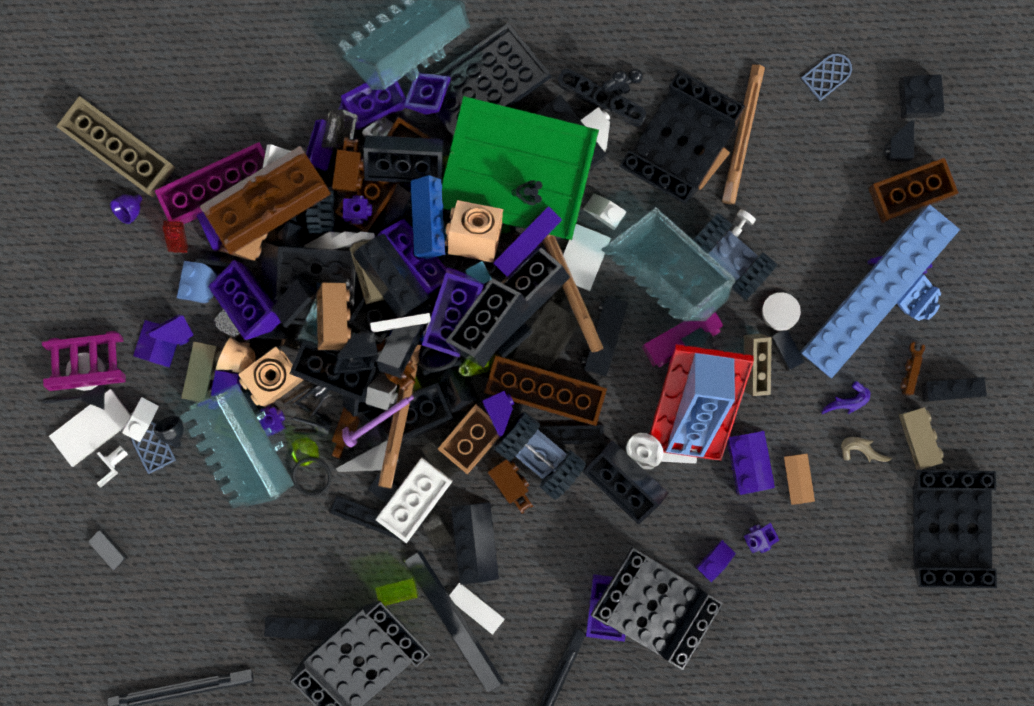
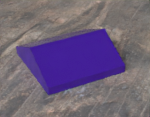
(427, 93)
(154, 349)

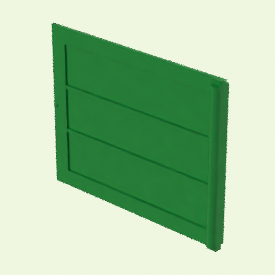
(505, 148)

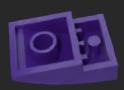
(596, 628)

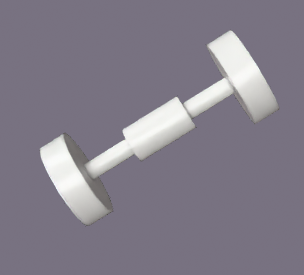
(745, 217)

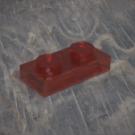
(175, 236)

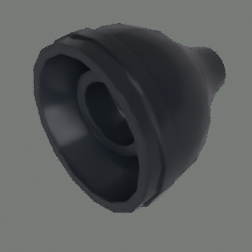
(170, 431)

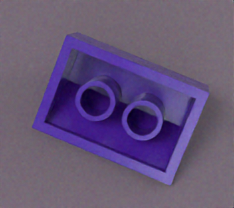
(750, 463)

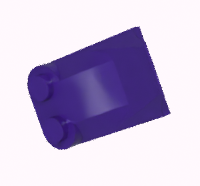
(373, 104)

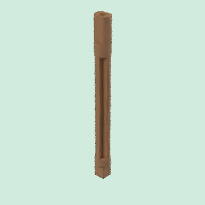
(743, 135)
(574, 297)
(396, 432)

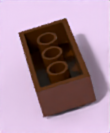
(913, 190)

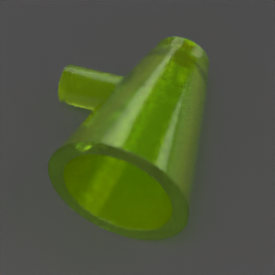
(470, 368)

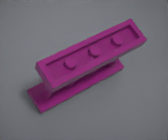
(94, 377)

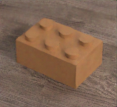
(332, 316)
(470, 440)

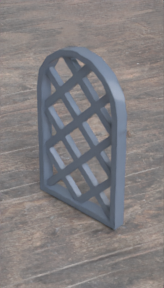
(812, 88)
(155, 453)

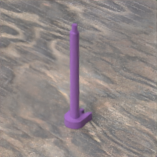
(351, 438)

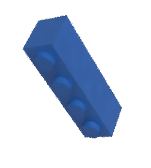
(427, 217)

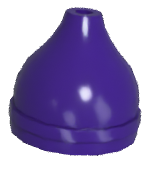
(126, 207)

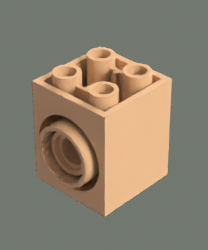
(474, 231)
(258, 381)

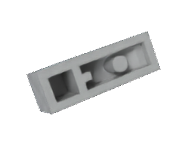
(368, 461)

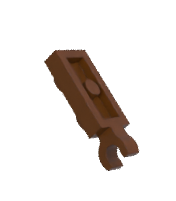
(912, 366)
(346, 420)

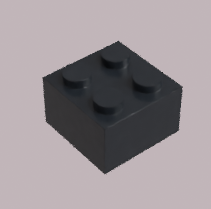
(921, 96)

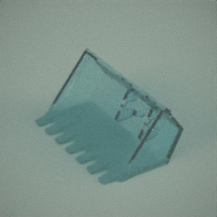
(405, 40)
(672, 267)
(239, 447)

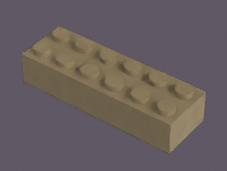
(116, 146)

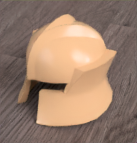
(235, 356)

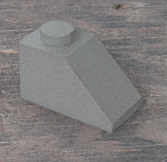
(381, 392)

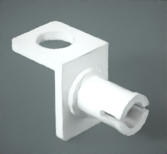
(110, 461)

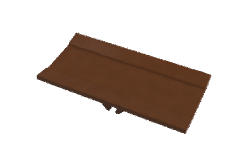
(265, 200)

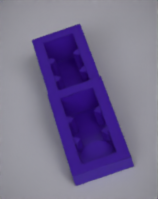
(527, 241)

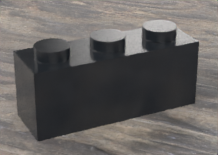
(954, 389)

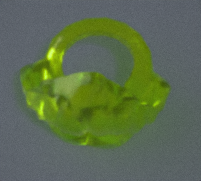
(306, 446)

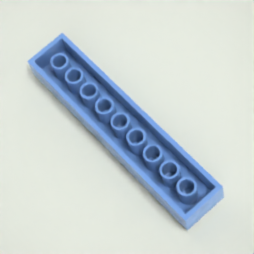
(879, 290)

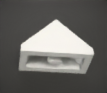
(378, 128)

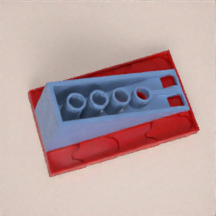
(700, 401)

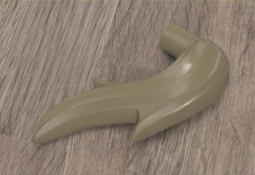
(862, 445)

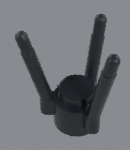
(316, 390)
(321, 426)

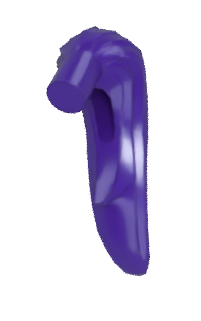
(851, 403)

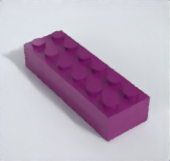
(184, 196)

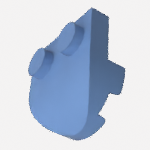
(195, 282)
(920, 300)

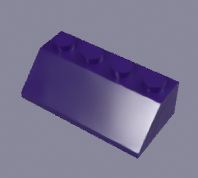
(429, 271)
(244, 301)
(453, 302)

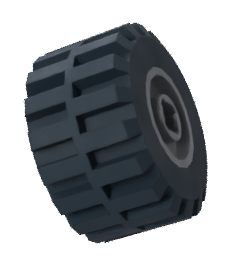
(322, 216)

